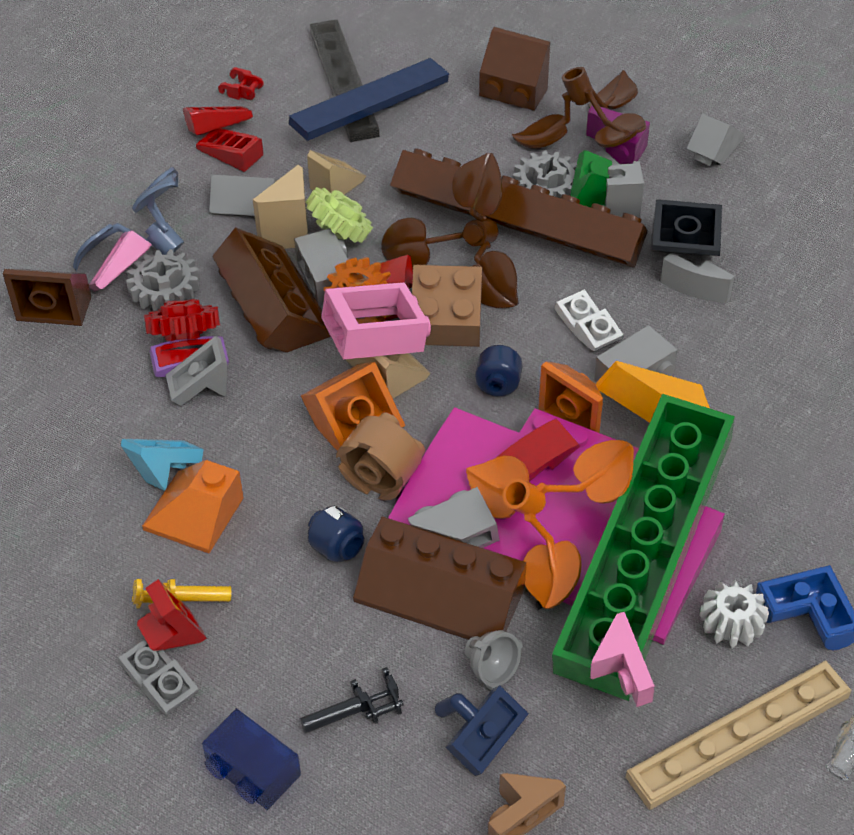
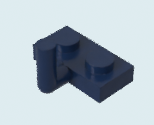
(485, 727)

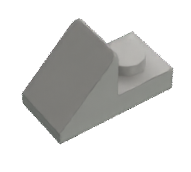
(200, 370)

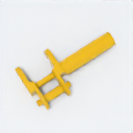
(184, 593)

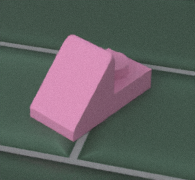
(621, 654)

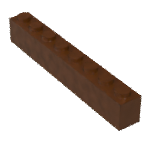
(528, 210)

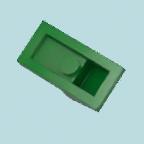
(590, 179)

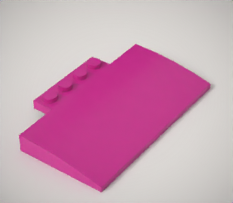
(567, 516)

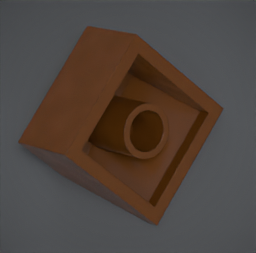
(515, 69)
(48, 296)

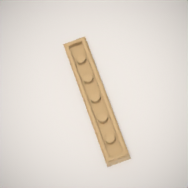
(737, 735)

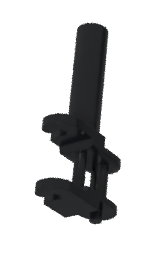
(354, 705)

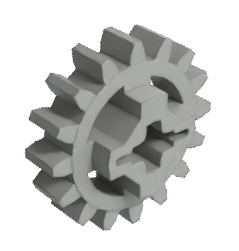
(546, 171)
(162, 279)

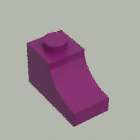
(626, 152)

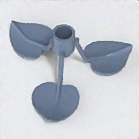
(160, 233)

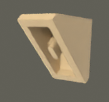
(332, 173)

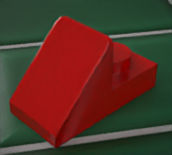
(169, 622)

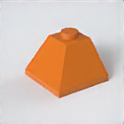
(570, 395)
(197, 505)

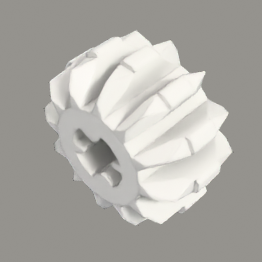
(733, 613)

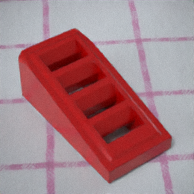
(207, 119)
(242, 155)

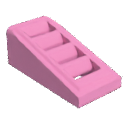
(123, 254)

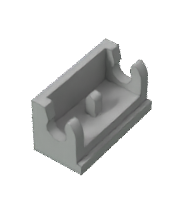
(625, 193)

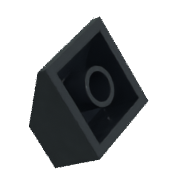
(687, 227)

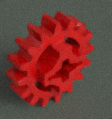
(182, 320)

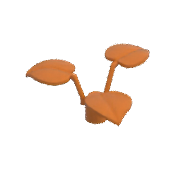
(505, 487)

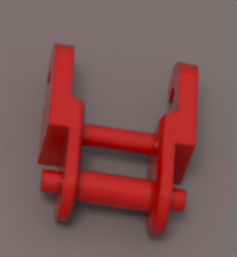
(240, 91)

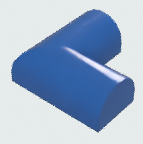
(816, 594)

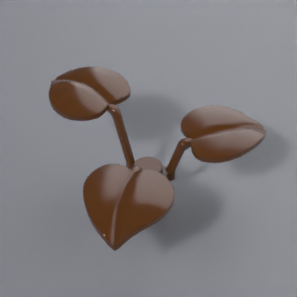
(579, 90)
(480, 188)

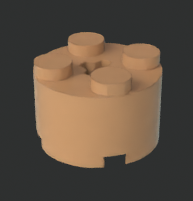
(380, 456)

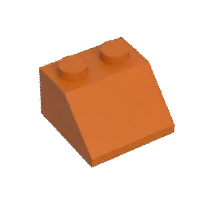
(347, 399)

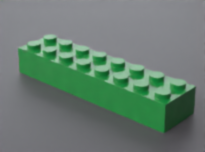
(646, 536)

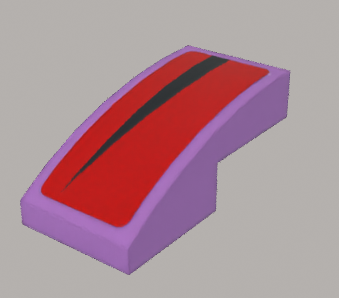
(172, 353)

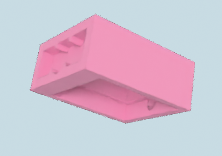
(374, 339)

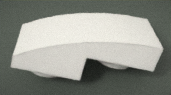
(586, 322)

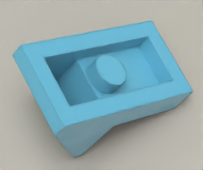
(156, 457)

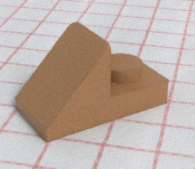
(530, 803)

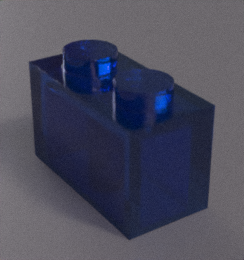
(251, 760)

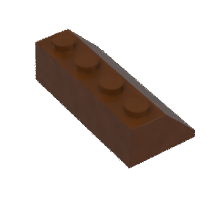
(270, 292)
(439, 580)

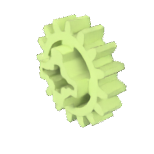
(339, 214)

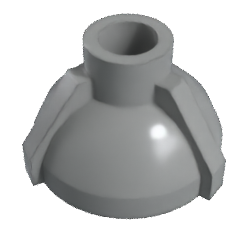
(494, 657)

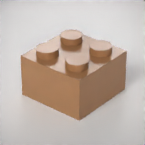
(451, 302)

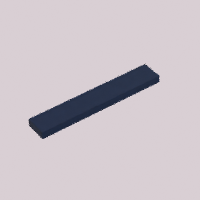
(368, 99)

